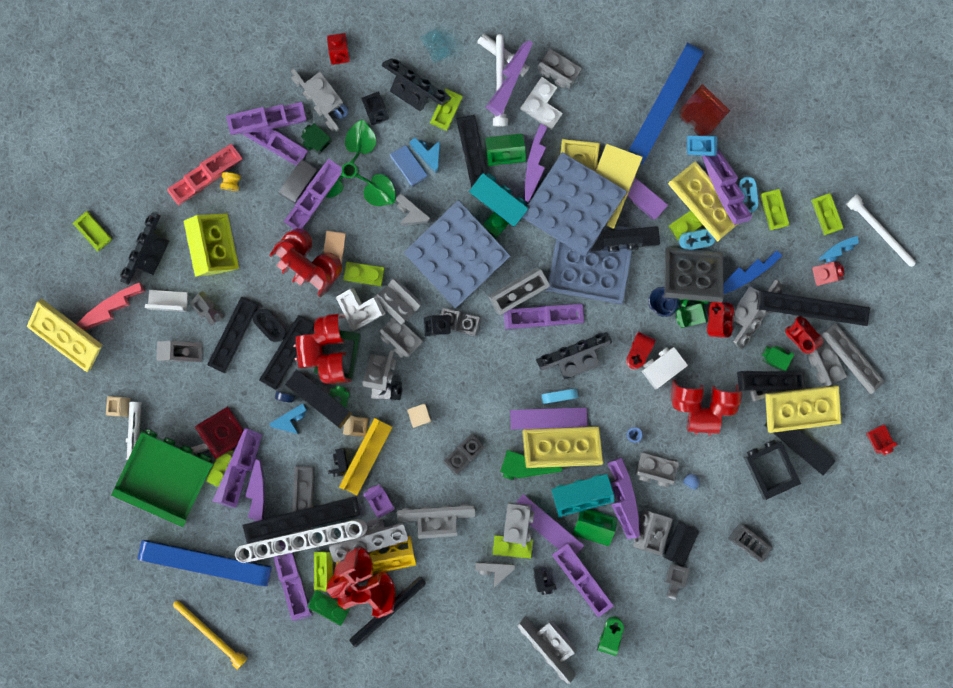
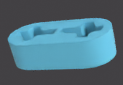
(752, 192)
(698, 243)
(560, 396)

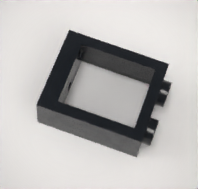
(781, 487)

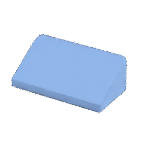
(408, 165)

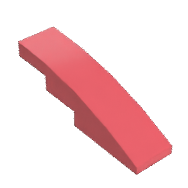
(204, 174)
(103, 312)

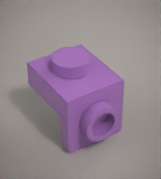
(379, 501)

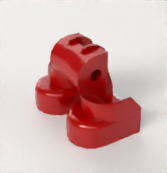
(293, 251)
(311, 354)
(701, 418)
(356, 567)

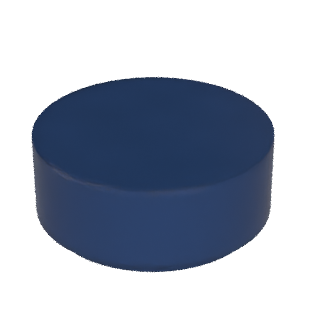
(284, 396)

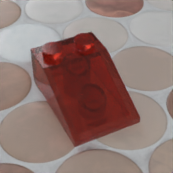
(703, 111)

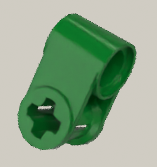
(611, 639)

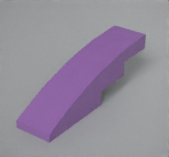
(265, 119)
(534, 170)
(725, 185)
(314, 195)
(548, 418)
(256, 491)
(625, 506)

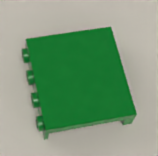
(162, 477)

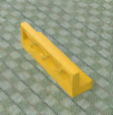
(365, 456)
(393, 559)

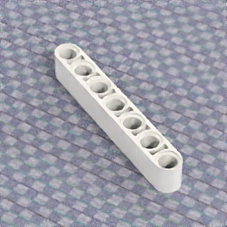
(292, 544)

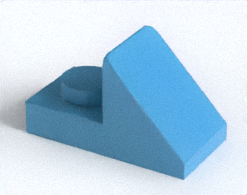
(702, 145)
(430, 157)
(285, 422)

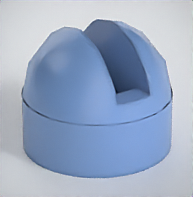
(338, 115)
(631, 432)
(691, 481)

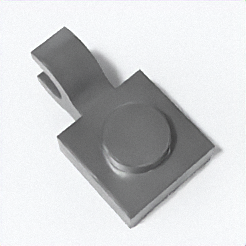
(203, 306)
(676, 578)

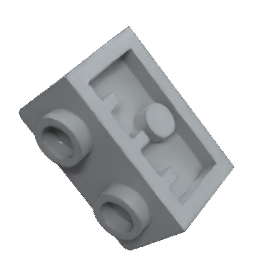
(559, 69)
(398, 301)
(401, 337)
(827, 365)
(378, 371)
(656, 468)
(517, 523)
(652, 532)

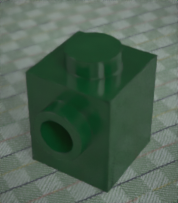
(315, 138)

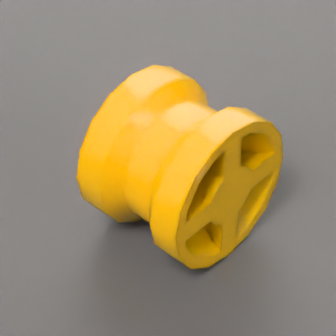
(230, 181)

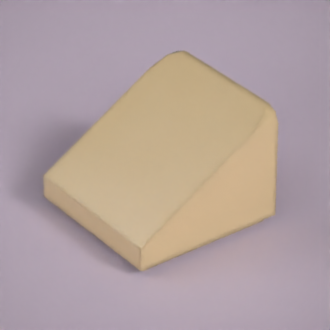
(117, 406)
(419, 415)
(355, 426)

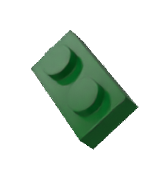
(327, 608)

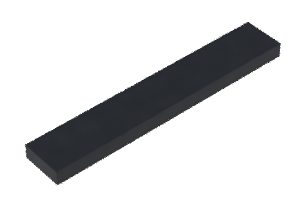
(813, 308)
(301, 519)

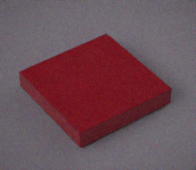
(220, 432)

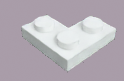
(537, 104)
(358, 313)

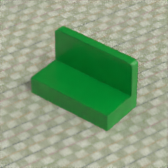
(505, 149)
(595, 527)

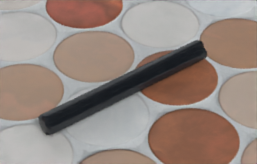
(376, 622)

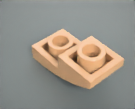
(335, 243)

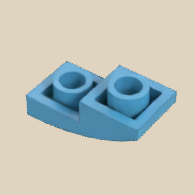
(835, 251)

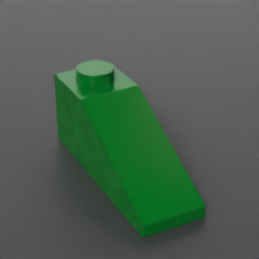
(515, 466)

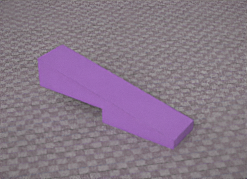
(512, 70)
(278, 144)
(646, 199)
(543, 316)
(241, 462)
(550, 528)
(582, 580)
(292, 585)

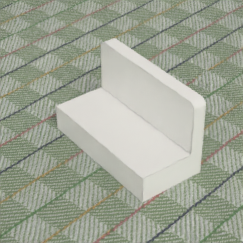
(167, 301)

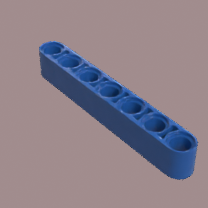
(666, 101)
(202, 563)

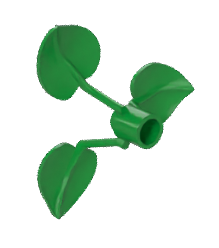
(380, 189)

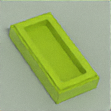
(92, 231)

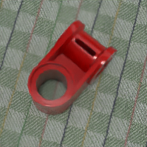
(720, 321)
(803, 334)
(640, 347)

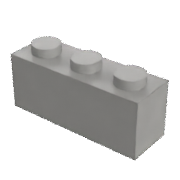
(518, 291)

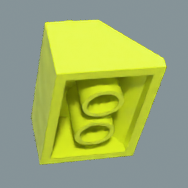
(211, 244)

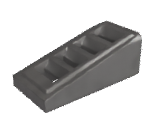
(736, 535)

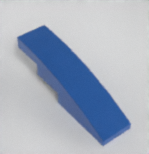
(740, 278)

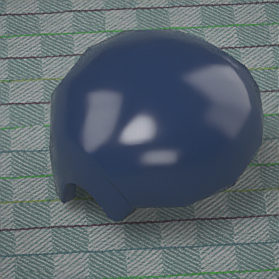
(662, 305)

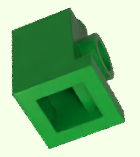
(777, 358)
(340, 391)

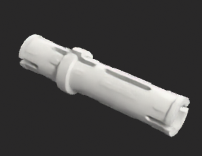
(490, 45)
(134, 407)

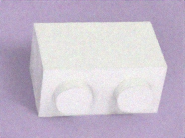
(664, 367)

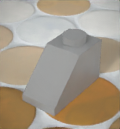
(179, 351)

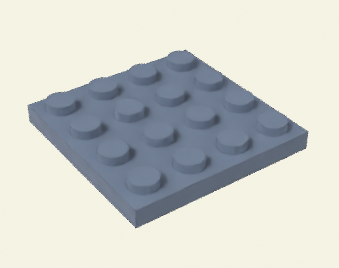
(574, 204)
(457, 254)
(594, 277)

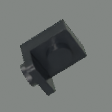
(375, 108)
(437, 325)
(340, 460)
(540, 578)

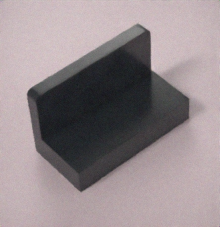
(680, 544)

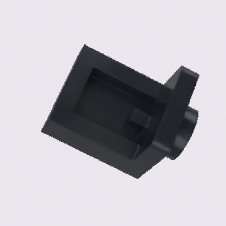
(392, 392)

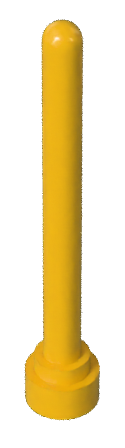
(236, 658)

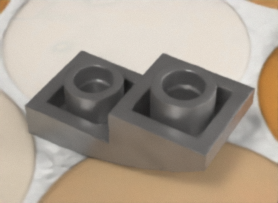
(297, 181)
(463, 322)
(463, 454)

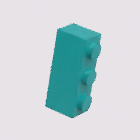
(498, 199)
(582, 495)

